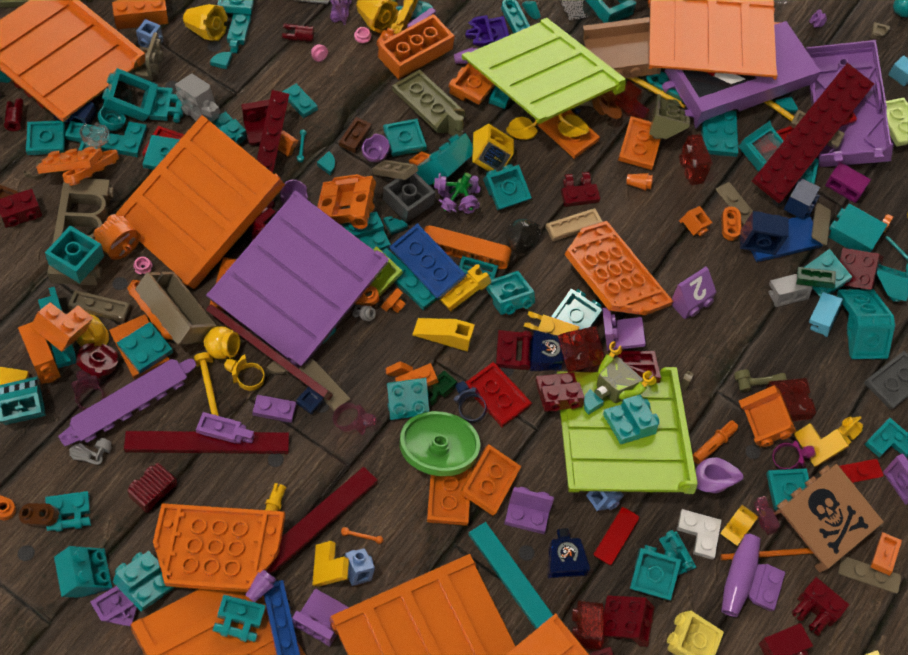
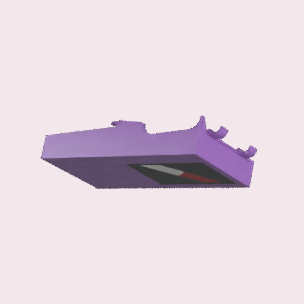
(716, 93)

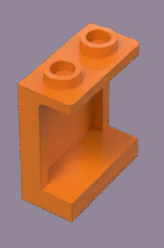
(768, 416)

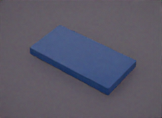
(798, 239)
(427, 261)

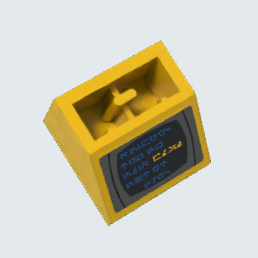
(492, 148)

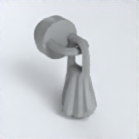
(366, 312)
(80, 452)

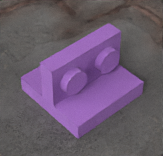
(898, 476)

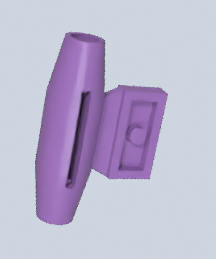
(748, 579)

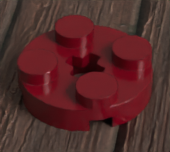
(87, 359)

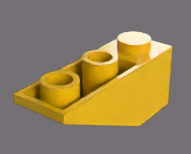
(445, 331)

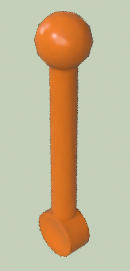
(345, 532)

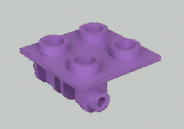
(340, 10)

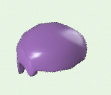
(375, 148)
(291, 186)

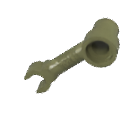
(746, 381)

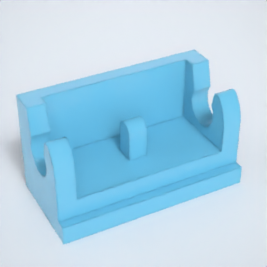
(825, 313)

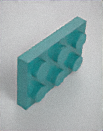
(721, 134)

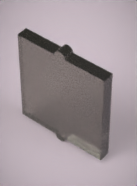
(577, 10)

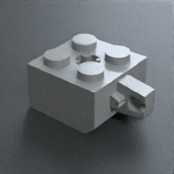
(197, 98)

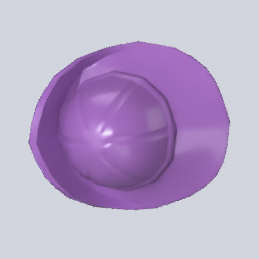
(716, 475)

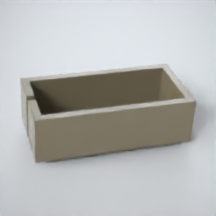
(175, 307)

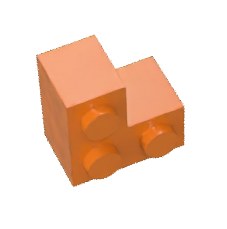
(59, 327)

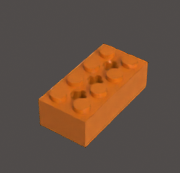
(416, 46)

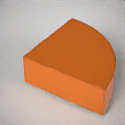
(398, 369)

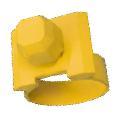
(235, 368)

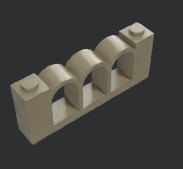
(87, 192)

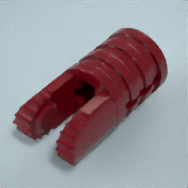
(301, 32)
(13, 115)

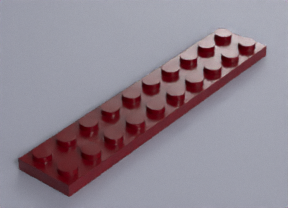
(812, 133)

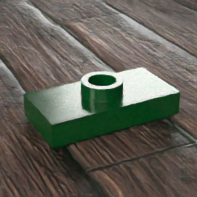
(815, 277)

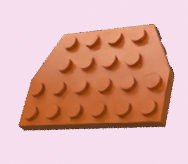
(615, 271)
(216, 545)

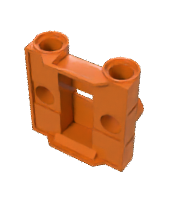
(348, 191)

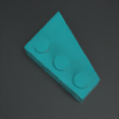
(446, 159)

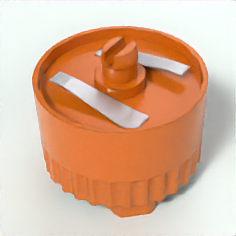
(117, 237)

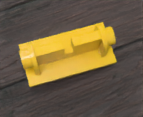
(851, 428)

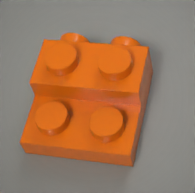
(470, 85)

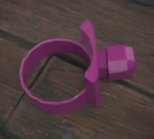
(808, 452)

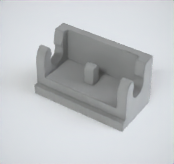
(786, 291)

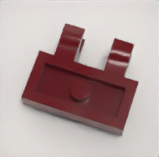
(579, 195)

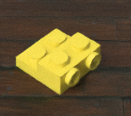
(694, 636)

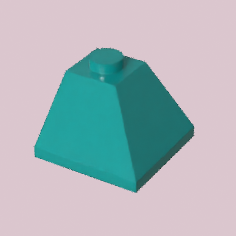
(894, 282)

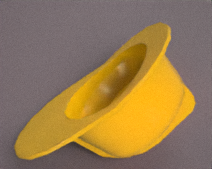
(95, 333)

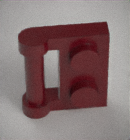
(507, 349)

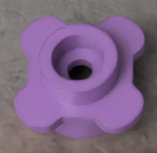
(818, 19)

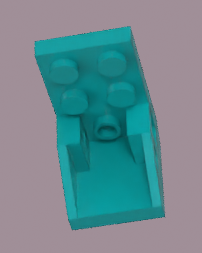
(868, 325)

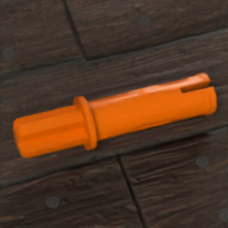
(721, 436)

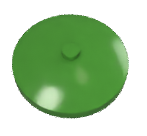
(439, 443)

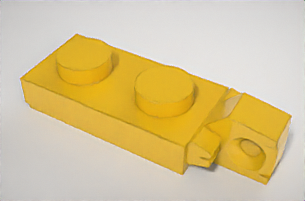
(404, 16)

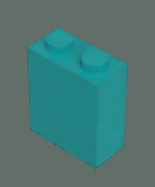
(856, 229)

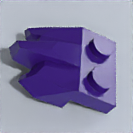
(486, 30)

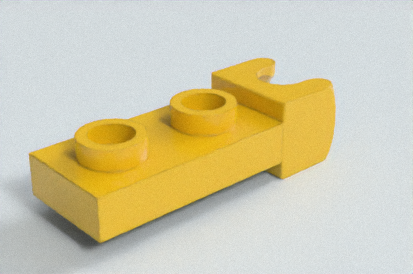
(467, 287)

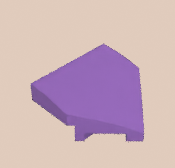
(114, 607)

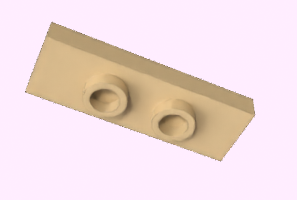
(572, 225)

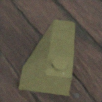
(667, 118)

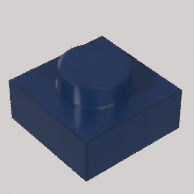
(310, 400)

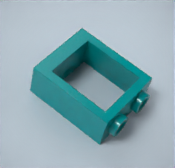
(615, 13)
(140, 113)

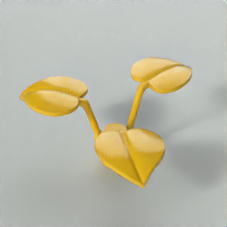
(524, 129)

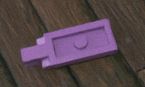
(224, 429)

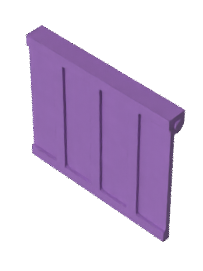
(297, 279)

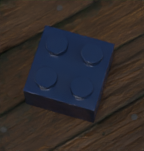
(764, 233)

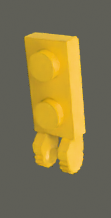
(550, 325)

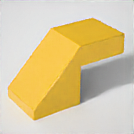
(739, 525)

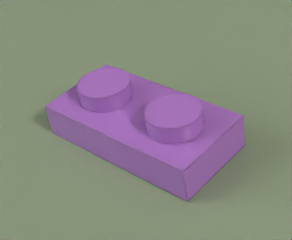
(274, 408)

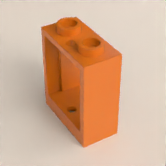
(39, 354)

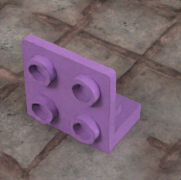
(625, 332)
(528, 510)
(316, 615)

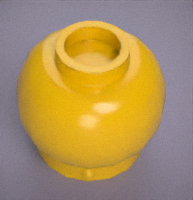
(222, 342)

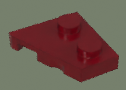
(641, 362)

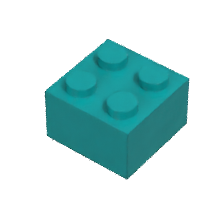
(74, 254)

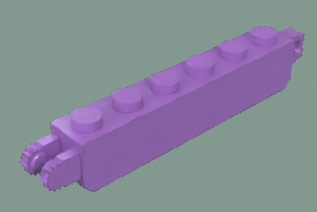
(127, 399)

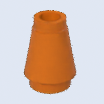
(642, 180)

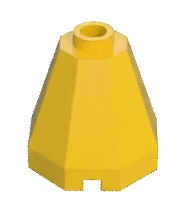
(378, 13)
(206, 21)

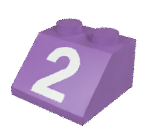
(694, 294)

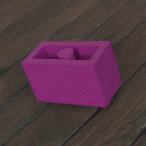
(847, 182)

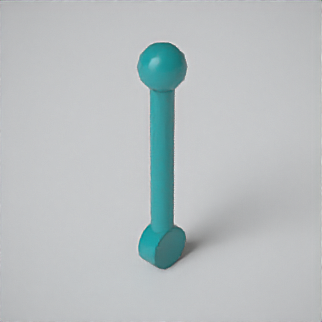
(300, 158)

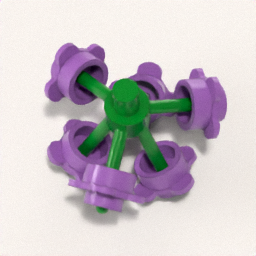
(451, 190)

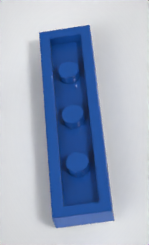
(281, 620)

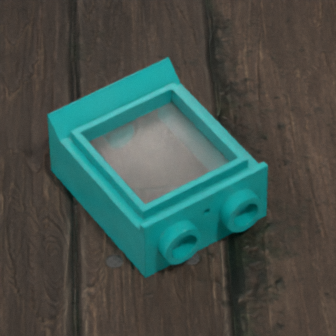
(761, 145)

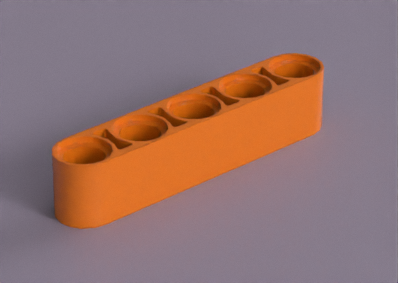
(461, 245)

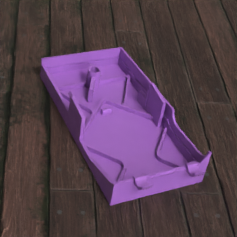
(869, 136)

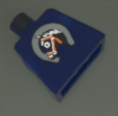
(545, 352)
(566, 556)

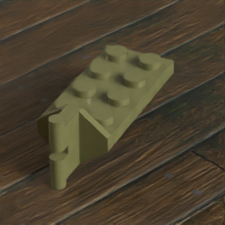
(431, 103)

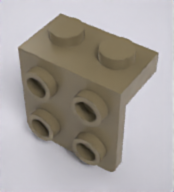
(152, 57)

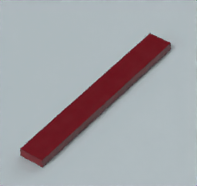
(269, 352)
(197, 443)
(322, 516)

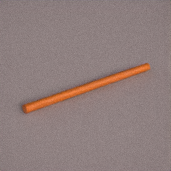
(773, 553)

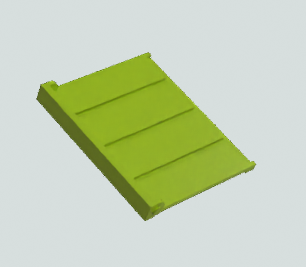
(545, 70)
(644, 465)

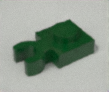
(443, 387)

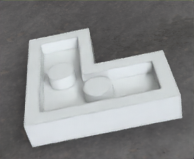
(704, 528)

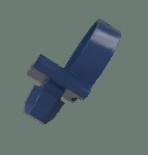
(464, 393)

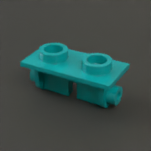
(674, 544)

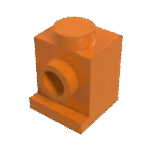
(696, 221)

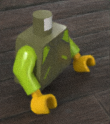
(618, 380)

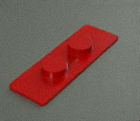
(862, 470)
(616, 536)

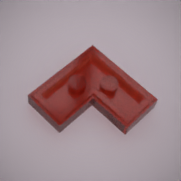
(628, 101)

